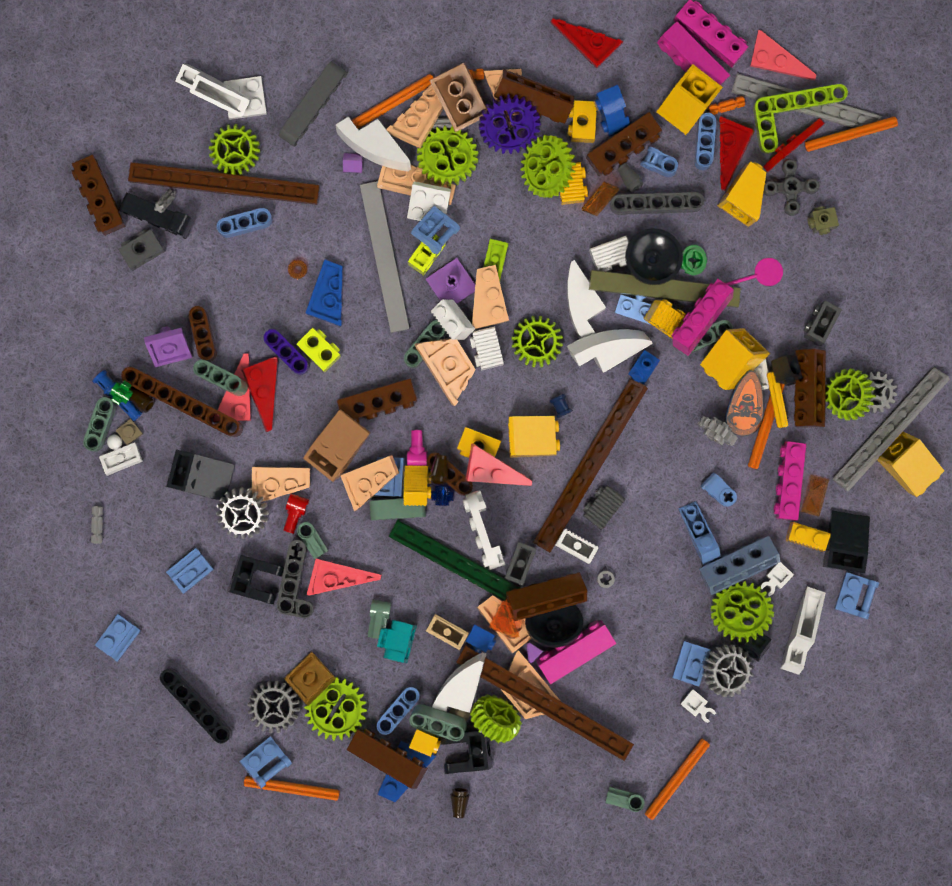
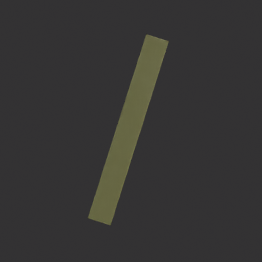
(671, 290)

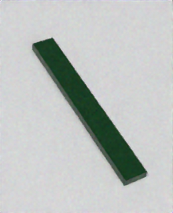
(451, 560)

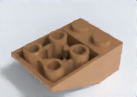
(337, 446)

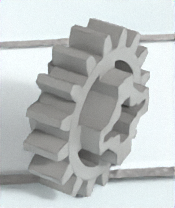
(881, 398)
(717, 431)

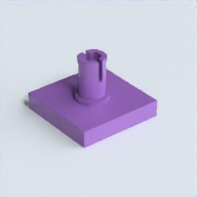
(451, 282)
(167, 346)

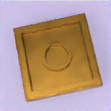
(310, 678)

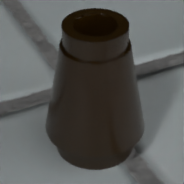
(141, 400)
(439, 470)
(459, 802)

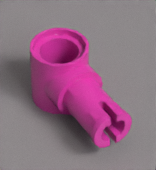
(416, 455)

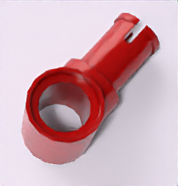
(295, 509)

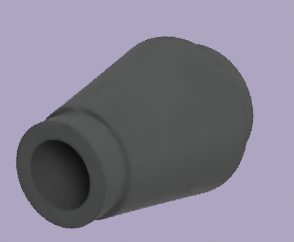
(630, 178)

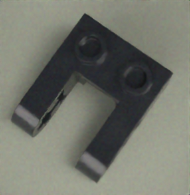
(243, 575)
(479, 753)

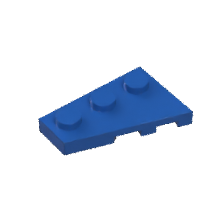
(327, 294)
(393, 789)

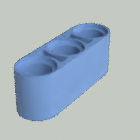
(708, 133)
(235, 221)
(395, 719)

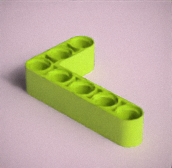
(791, 105)

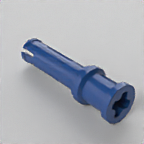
(106, 385)

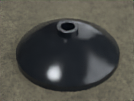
(655, 244)
(567, 622)

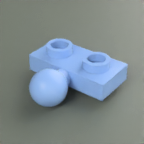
(633, 307)

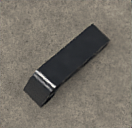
(142, 209)

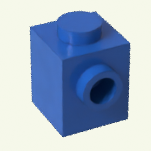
(644, 367)
(480, 639)

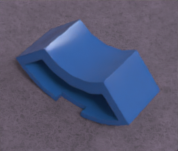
(611, 106)

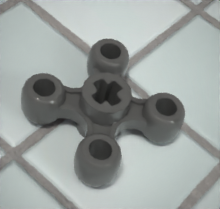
(791, 196)

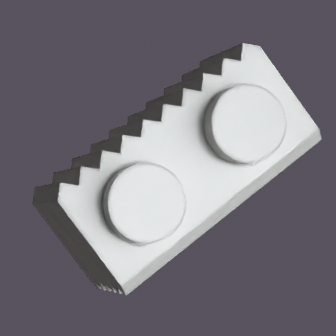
(609, 254)
(453, 319)
(487, 348)
(576, 546)

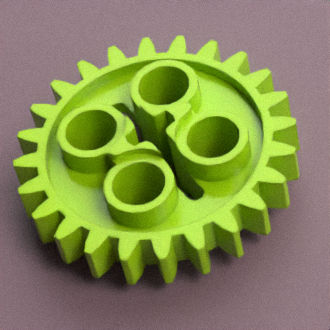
(464, 150)
(543, 165)
(736, 625)
(350, 718)

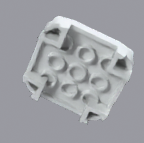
(475, 504)

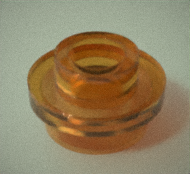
(295, 263)

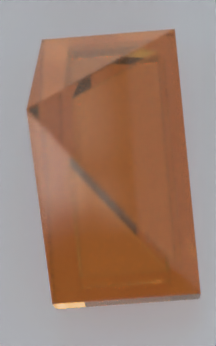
(600, 198)
(814, 495)
(504, 622)

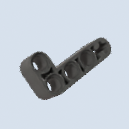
(296, 578)

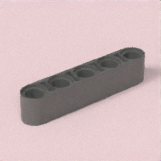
(311, 104)
(664, 198)

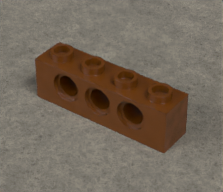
(645, 124)
(366, 398)

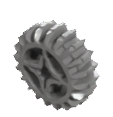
(236, 509)
(728, 656)
(280, 713)

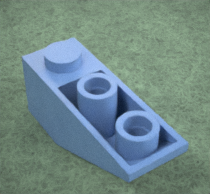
(700, 533)

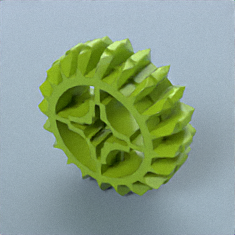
(221, 139)
(551, 333)
(857, 381)
(495, 718)

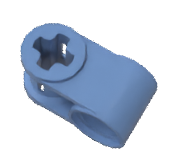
(658, 162)
(717, 487)

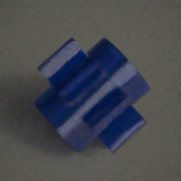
(442, 495)

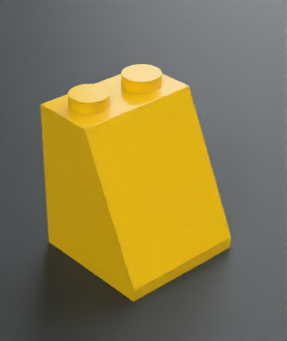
(689, 99)
(745, 194)
(733, 357)
(533, 436)
(911, 464)

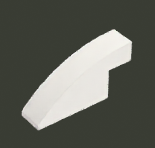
(212, 90)
(373, 144)
(582, 302)
(608, 347)
(803, 630)
(461, 686)

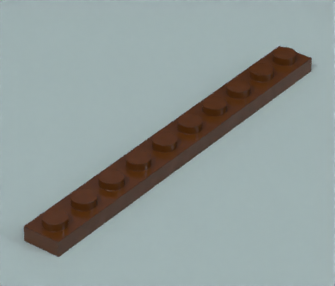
(223, 183)
(590, 465)
(550, 706)

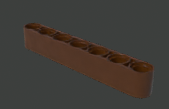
(174, 397)

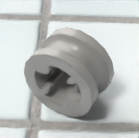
(610, 583)

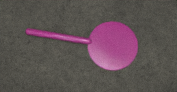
(767, 272)

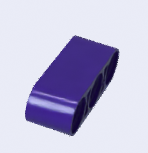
(282, 343)

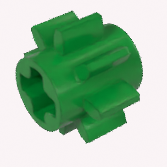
(121, 392)

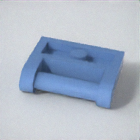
(430, 225)
(850, 593)
(262, 756)

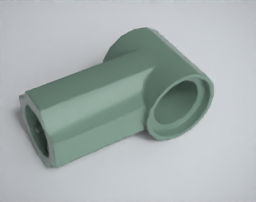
(313, 541)
(379, 614)
(622, 799)

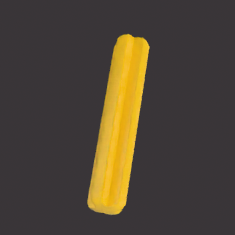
(777, 401)

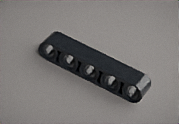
(186, 702)

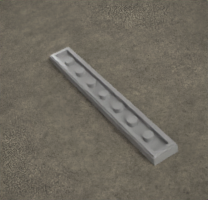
(834, 113)
(384, 257)
(891, 429)

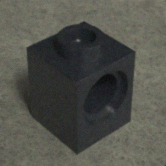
(786, 370)
(757, 647)

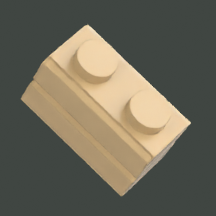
(447, 631)

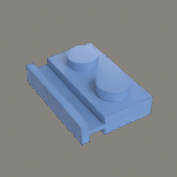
(396, 485)
(190, 570)
(118, 637)
(690, 663)

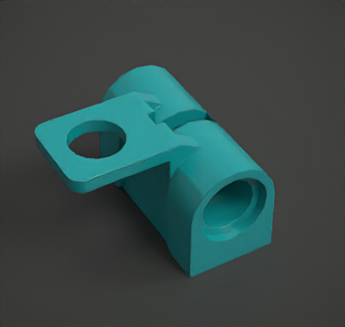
(397, 641)

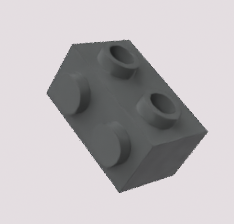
(822, 323)

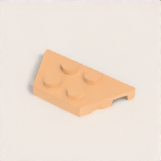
(448, 365)
(524, 670)

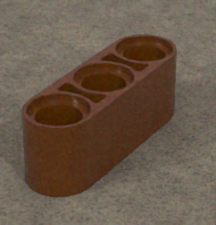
(197, 326)
(459, 477)

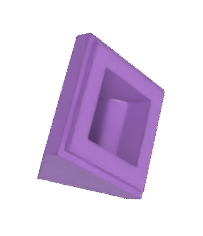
(352, 162)
(532, 652)

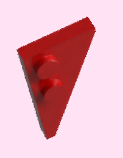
(592, 45)
(793, 142)
(733, 143)
(261, 383)

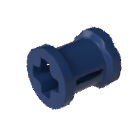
(561, 406)

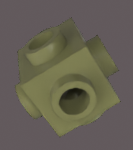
(827, 215)

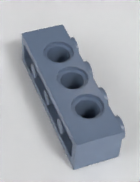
(717, 582)

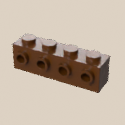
(546, 99)
(98, 195)
(810, 389)
(547, 596)
(387, 759)

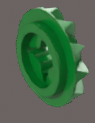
(696, 253)

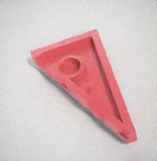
(773, 57)
(237, 406)
(488, 469)
(332, 576)

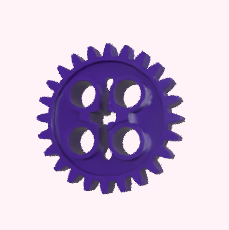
(527, 118)

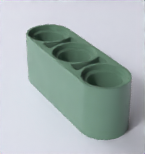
(426, 335)
(714, 335)
(214, 372)
(99, 414)
(394, 509)
(429, 725)

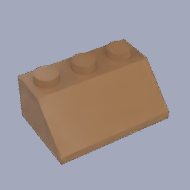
(459, 96)

